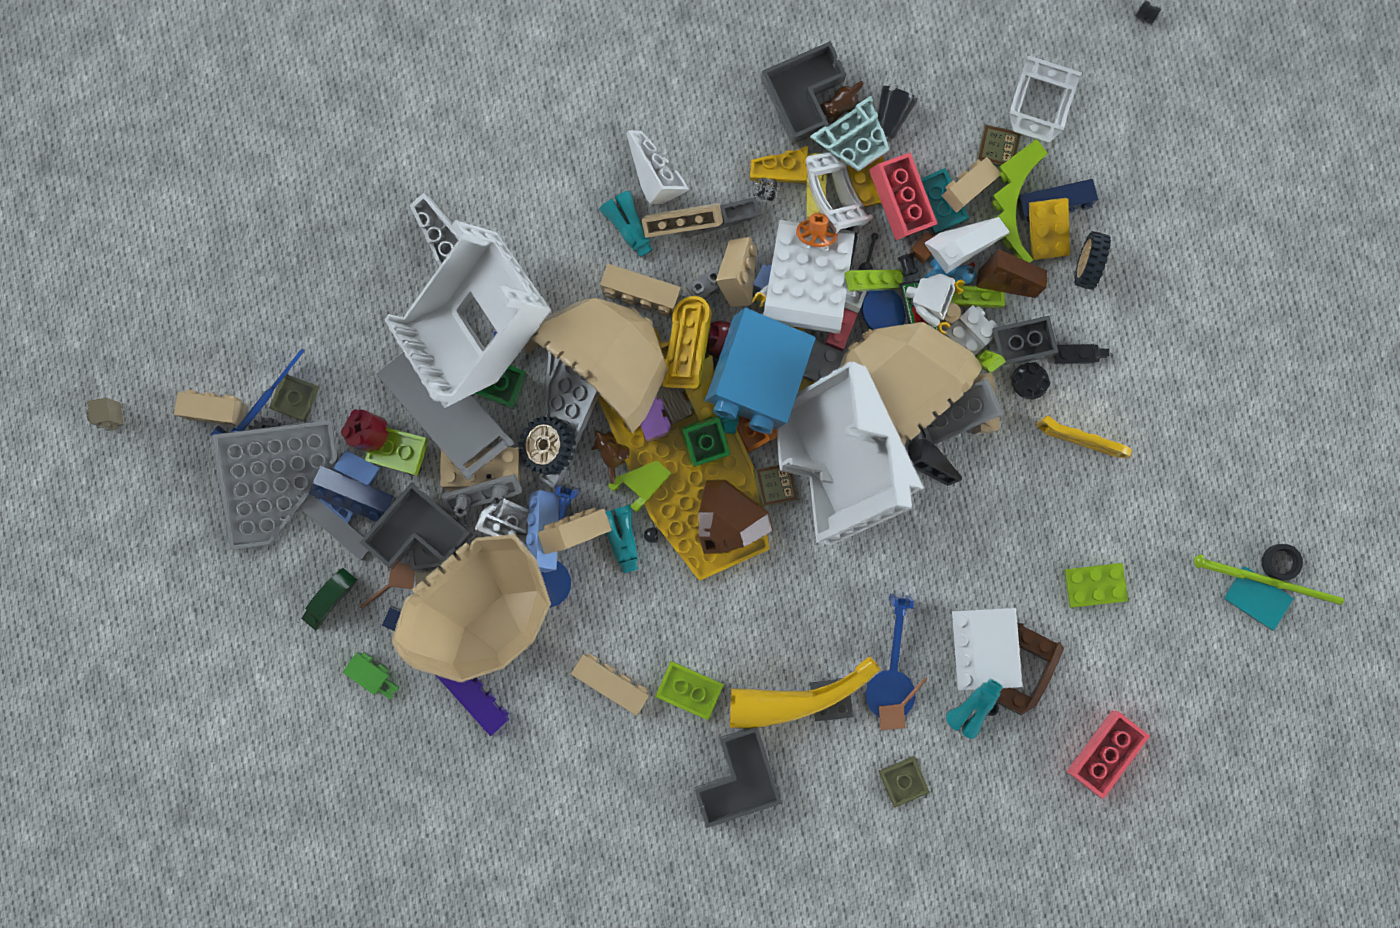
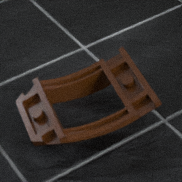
(1042, 648)

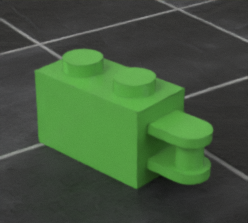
(370, 675)

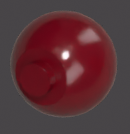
(716, 338)

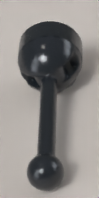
(866, 265)

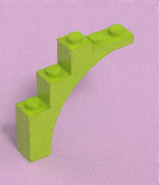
(1014, 173)

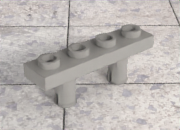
(482, 493)

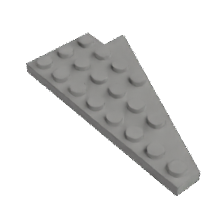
(568, 399)

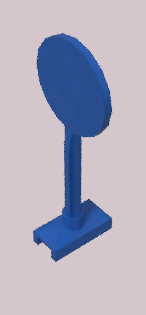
(883, 309)
(261, 402)
(559, 580)
(890, 685)

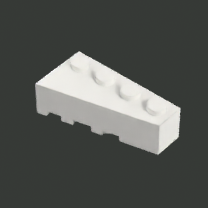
(434, 226)

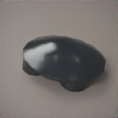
(1030, 380)

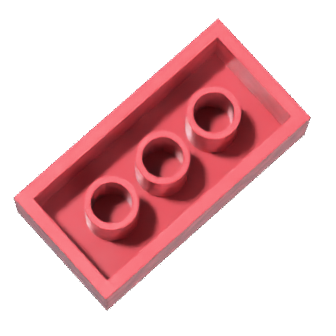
(903, 196)
(1108, 754)

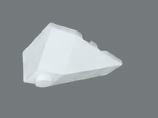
(654, 176)
(961, 244)

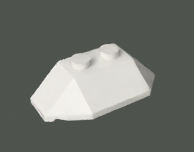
(504, 520)

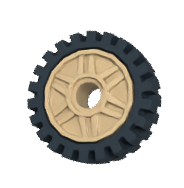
(1092, 260)
(534, 445)

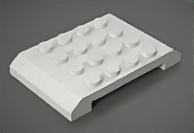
(808, 281)

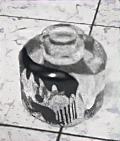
(766, 190)

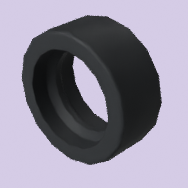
(1295, 555)

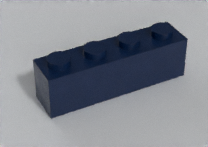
(1079, 195)
(350, 494)

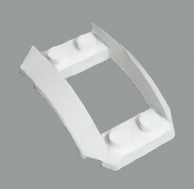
(1051, 74)
(852, 211)

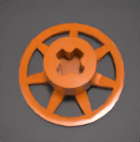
(817, 228)

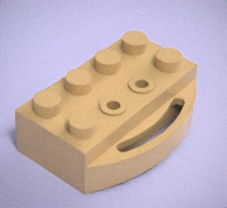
(502, 465)

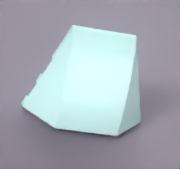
(855, 137)

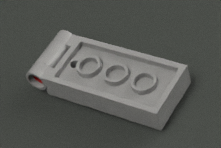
(971, 410)

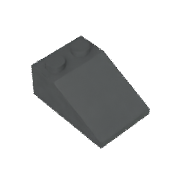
(1026, 340)

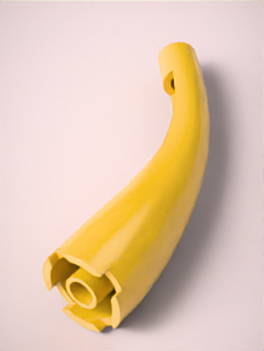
(771, 707)

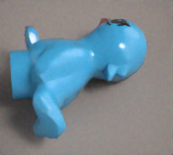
(963, 272)

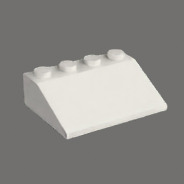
(986, 647)

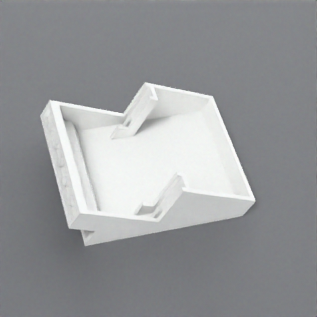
(849, 452)

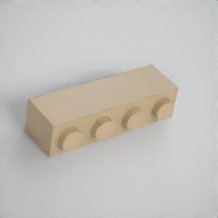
(682, 220)
(610, 684)

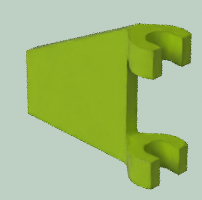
(643, 482)

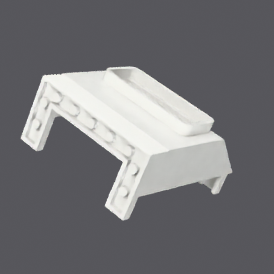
(438, 335)

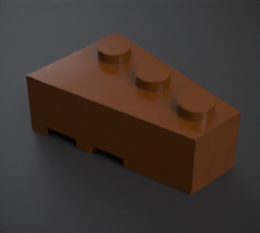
(1011, 275)

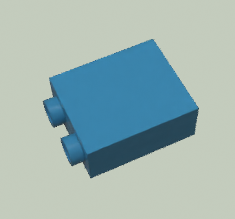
(759, 371)

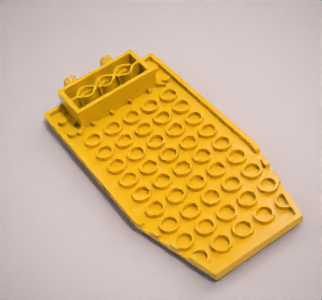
(678, 500)

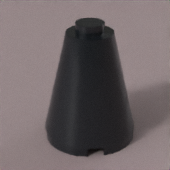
(894, 109)

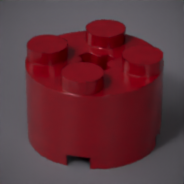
(365, 431)

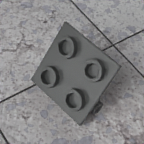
(840, 710)

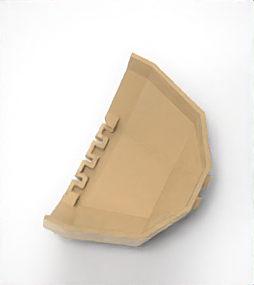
(610, 349)
(914, 372)
(474, 610)

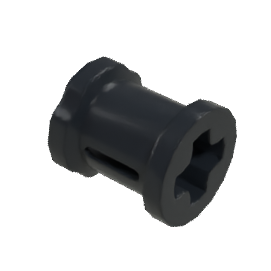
(908, 258)

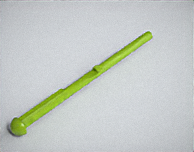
(1199, 562)

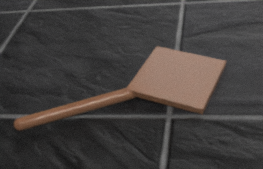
(400, 577)
(893, 715)

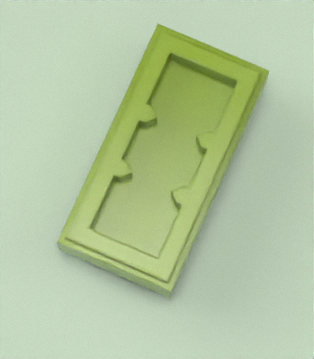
(990, 360)

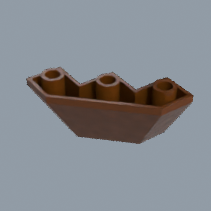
(729, 518)

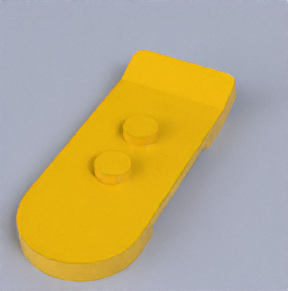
(688, 343)
(1077, 436)

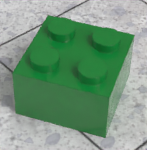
(507, 388)
(704, 441)

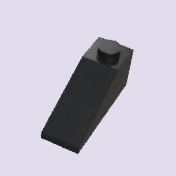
(932, 462)

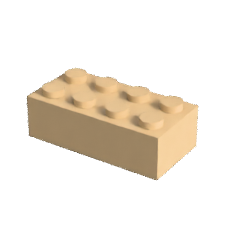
(640, 289)

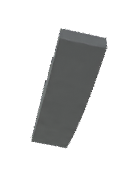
(732, 214)

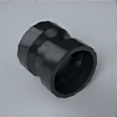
(1148, 12)

